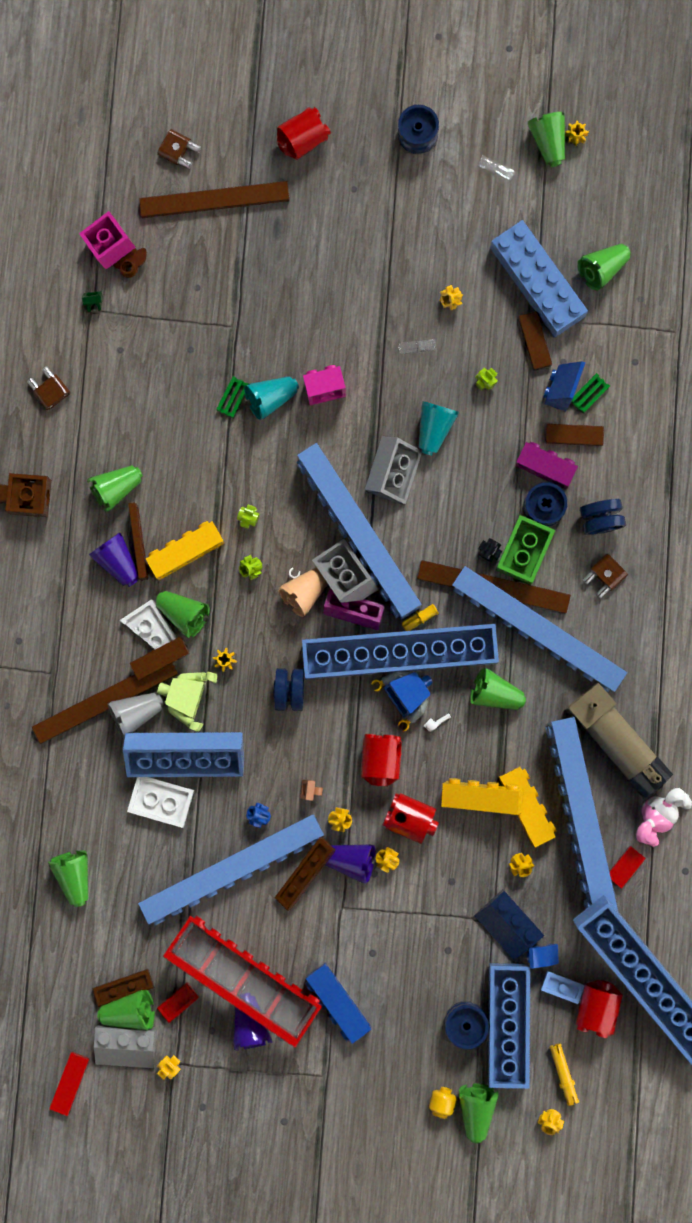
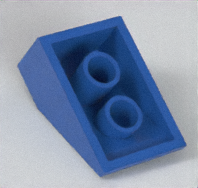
(563, 385)

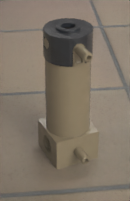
(598, 716)

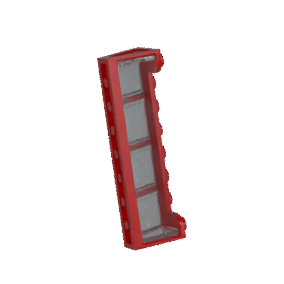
(242, 981)

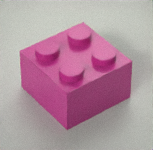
(107, 240)
(324, 385)

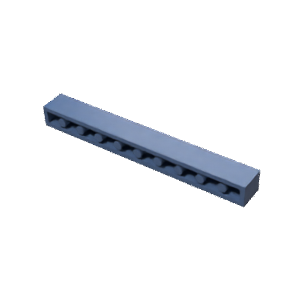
(540, 629)
(230, 869)

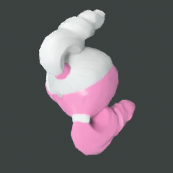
(662, 817)

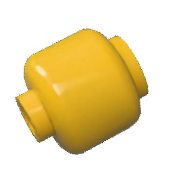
(442, 1102)

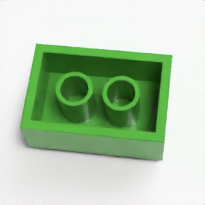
(525, 550)

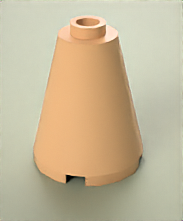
(303, 591)

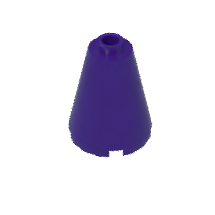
(116, 560)
(353, 861)
(249, 1032)

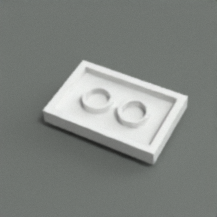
(160, 801)

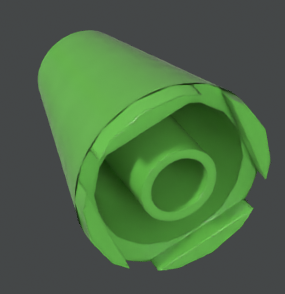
(550, 137)
(602, 265)
(114, 485)
(183, 612)
(495, 692)
(72, 876)
(129, 1012)
(477, 1110)

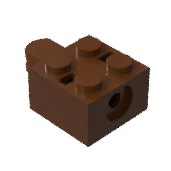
(26, 497)

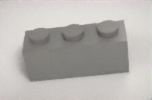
(393, 469)
(345, 573)
(125, 1046)

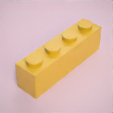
(185, 550)
(482, 797)
(532, 814)

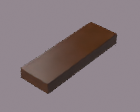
(535, 340)
(574, 434)
(159, 658)
(122, 987)

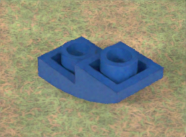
(543, 956)

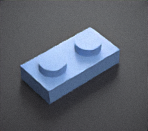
(562, 987)

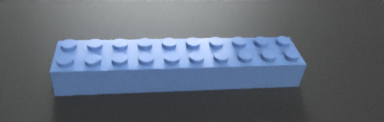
(358, 531)
(400, 651)
(580, 810)
(639, 971)

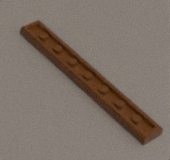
(214, 199)
(522, 592)
(98, 703)

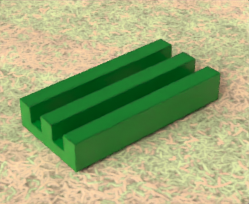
(600, 382)
(225, 411)

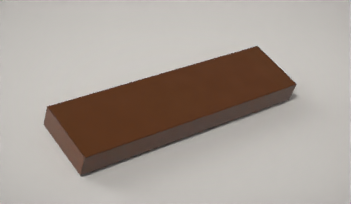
(138, 541)
(304, 874)

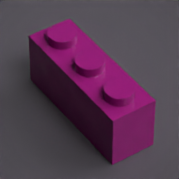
(546, 465)
(358, 612)

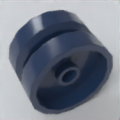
(418, 129)
(552, 496)
(602, 517)
(288, 689)
(472, 1035)

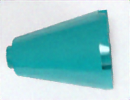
(270, 395)
(434, 426)

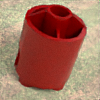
(302, 133)
(381, 759)
(416, 822)
(599, 1008)

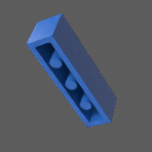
(338, 1003)

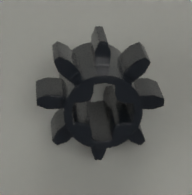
(490, 550)

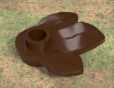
(133, 259)

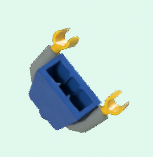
(407, 693)

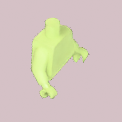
(185, 695)

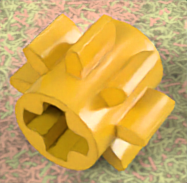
(580, 129)
(451, 297)
(227, 664)
(340, 819)
(387, 859)
(521, 865)
(168, 1067)
(550, 1122)

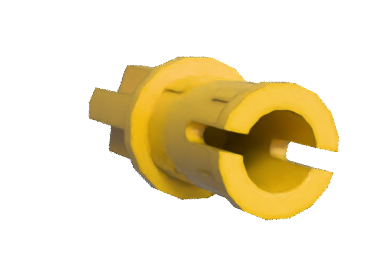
(419, 618)

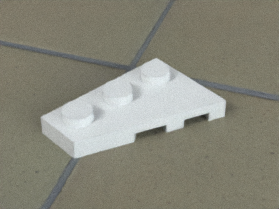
(150, 625)

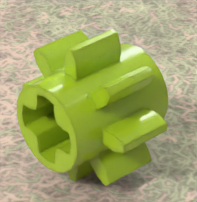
(486, 379)
(248, 516)
(250, 567)

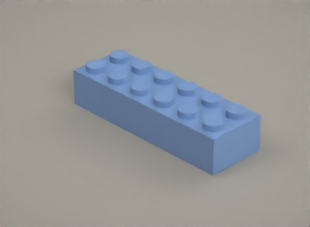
(538, 278)
(184, 754)
(509, 1025)

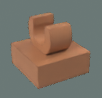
(308, 790)

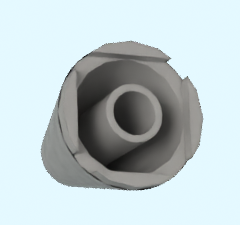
(134, 711)

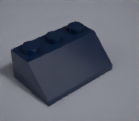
(509, 925)

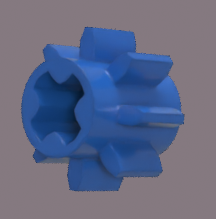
(258, 815)

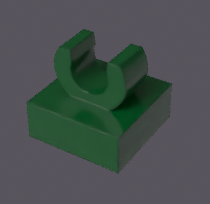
(92, 298)

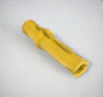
(567, 1083)

